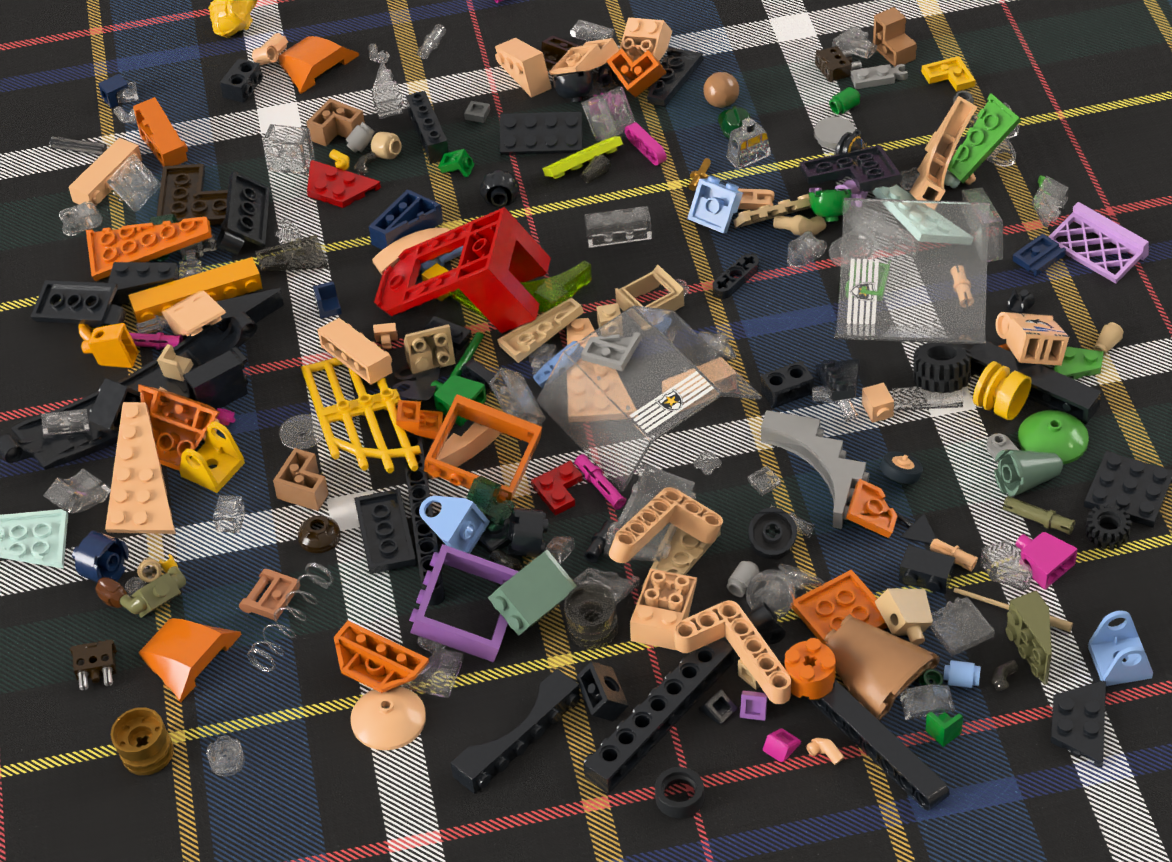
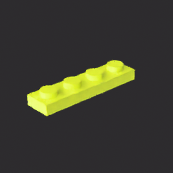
(575, 160)

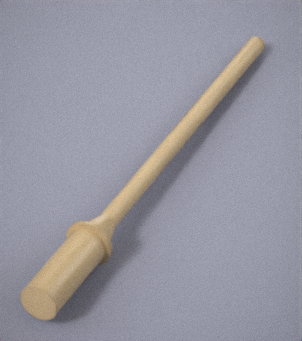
(1054, 622)

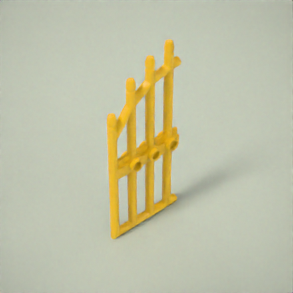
(365, 406)

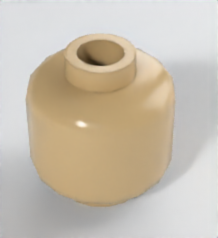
(386, 145)

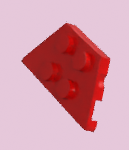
(337, 185)

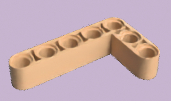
(665, 507)
(731, 622)

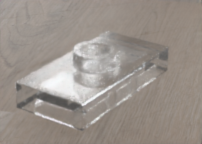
(590, 31)

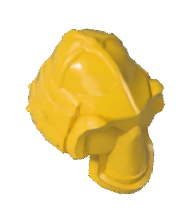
(231, 16)

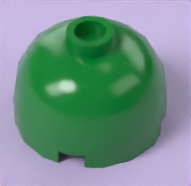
(829, 203)

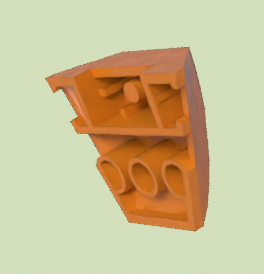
(312, 58)
(176, 423)
(183, 651)

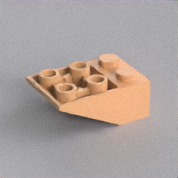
(645, 35)
(193, 313)
(661, 605)

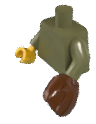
(148, 597)

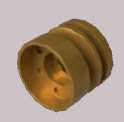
(142, 741)

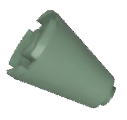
(1025, 470)

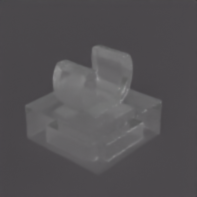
(288, 231)

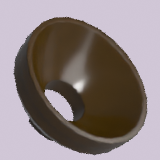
(319, 540)

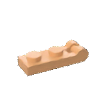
(755, 198)

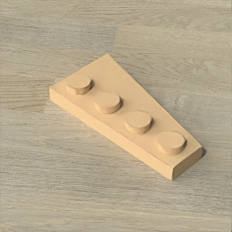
(532, 335)

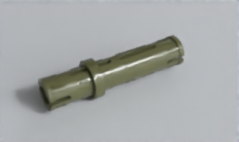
(1047, 518)

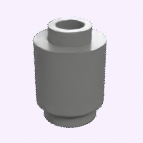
(360, 137)
(741, 578)

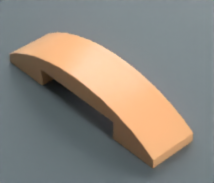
(390, 254)

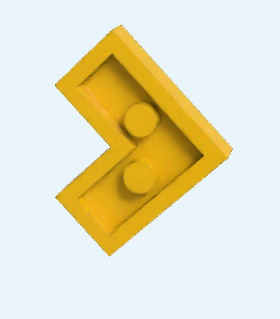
(950, 69)

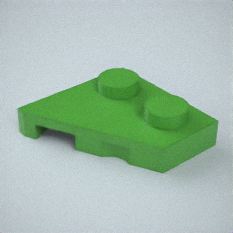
(1080, 363)

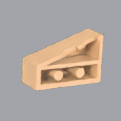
(524, 65)

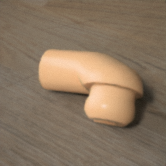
(827, 747)

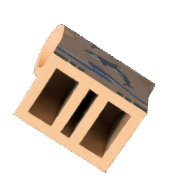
(1033, 337)

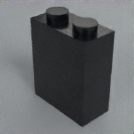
(217, 381)

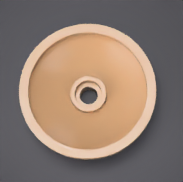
(391, 726)

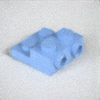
(714, 204)

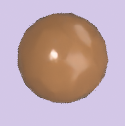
(721, 89)

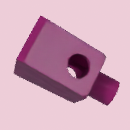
(1047, 557)

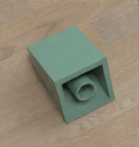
(532, 592)

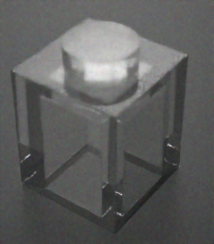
(229, 514)

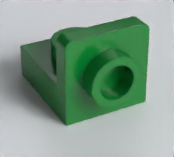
(457, 160)

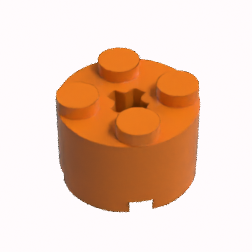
(810, 668)

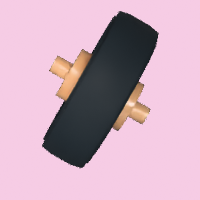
(901, 467)

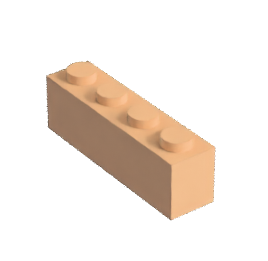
(92, 183)
(355, 351)

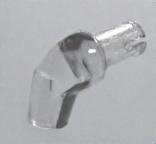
(847, 408)

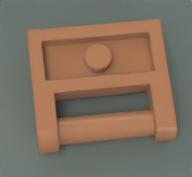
(273, 597)

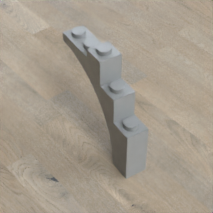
(805, 438)

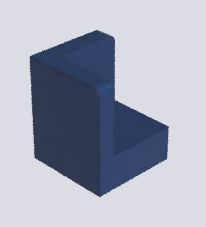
(110, 87)
(326, 300)

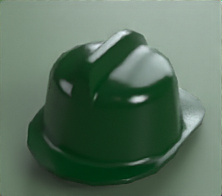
(732, 119)

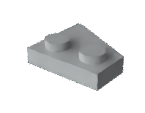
(611, 350)

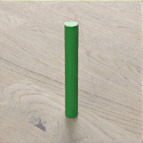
(468, 353)

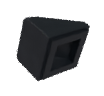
(718, 707)

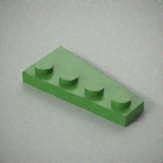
(989, 130)

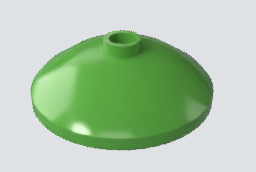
(1054, 433)

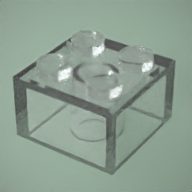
(288, 149)

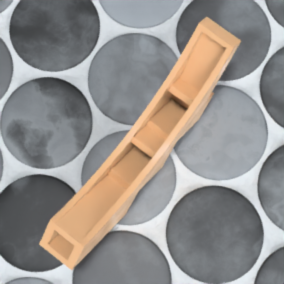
(940, 149)

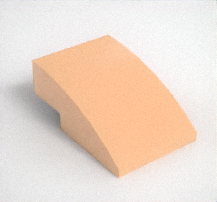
(585, 57)

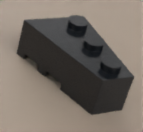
(139, 276)

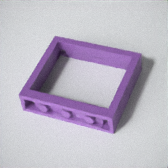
(450, 635)

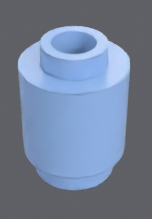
(962, 674)

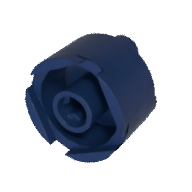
(100, 557)

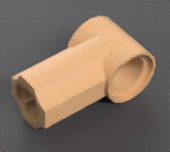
(270, 50)

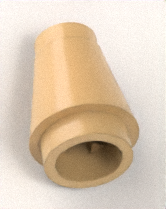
(1109, 337)
(151, 574)

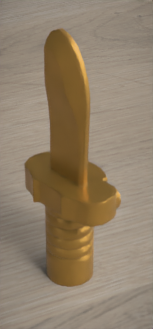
(700, 174)

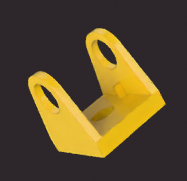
(214, 452)

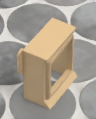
(674, 300)

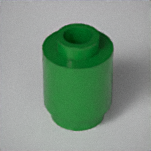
(844, 100)

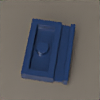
(1039, 254)

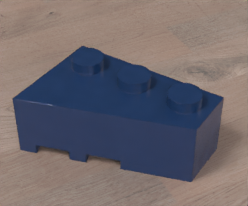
(403, 217)

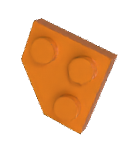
(871, 509)

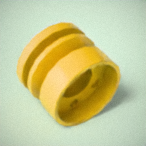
(1002, 390)

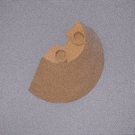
(876, 663)

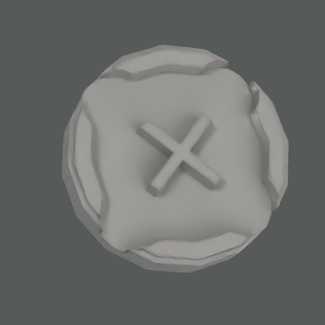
(831, 129)

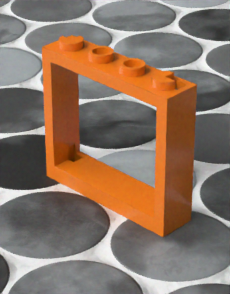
(490, 418)

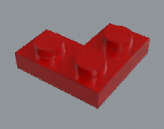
(554, 484)

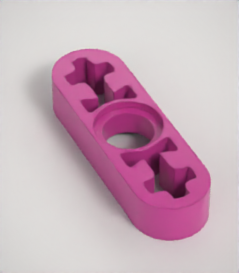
(645, 143)

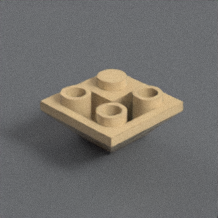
(429, 349)

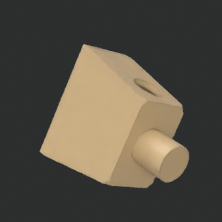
(906, 612)

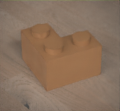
(891, 37)
(333, 120)
(300, 482)

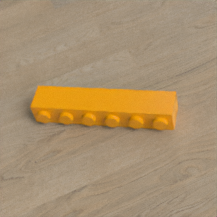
(218, 283)

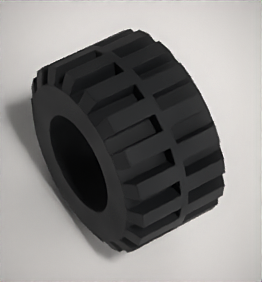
(942, 367)

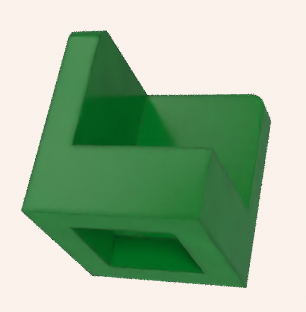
(943, 727)

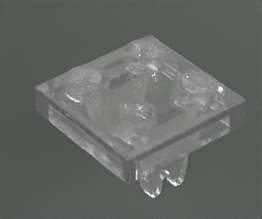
(134, 183)
(960, 626)

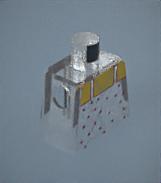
(747, 144)

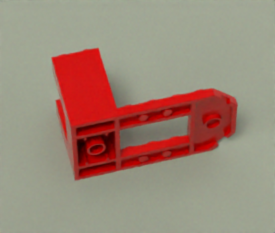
(489, 273)

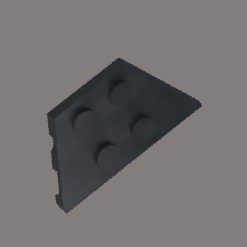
(1080, 721)

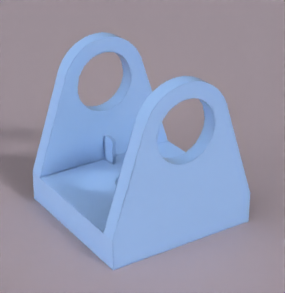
(458, 522)
(1112, 644)

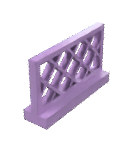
(1108, 232)

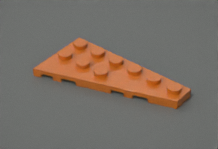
(142, 242)

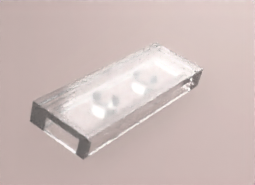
(918, 399)

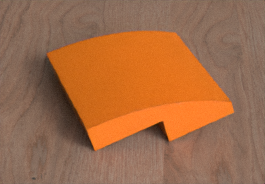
(417, 421)

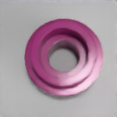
(225, 416)

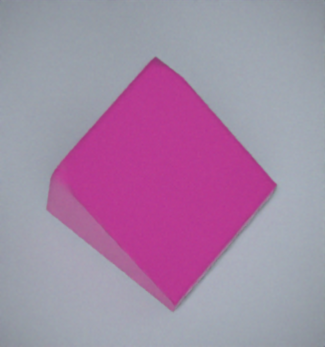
(781, 744)

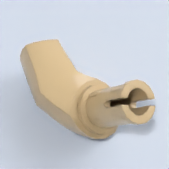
(799, 224)

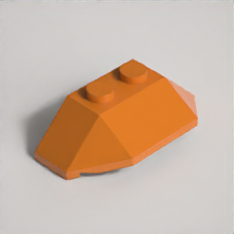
(375, 659)

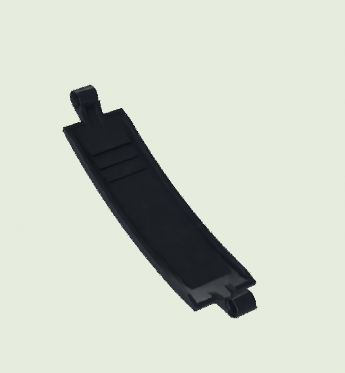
(67, 447)

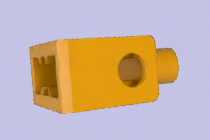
(112, 346)

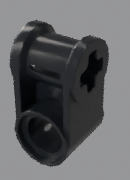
(766, 623)

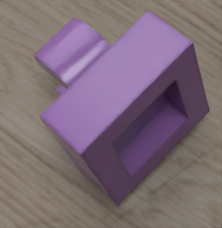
(753, 705)

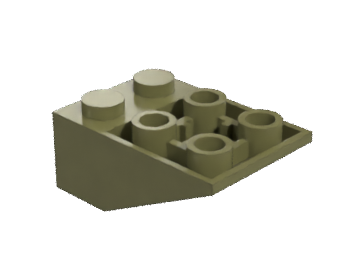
(1030, 630)

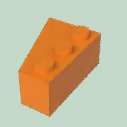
(159, 133)

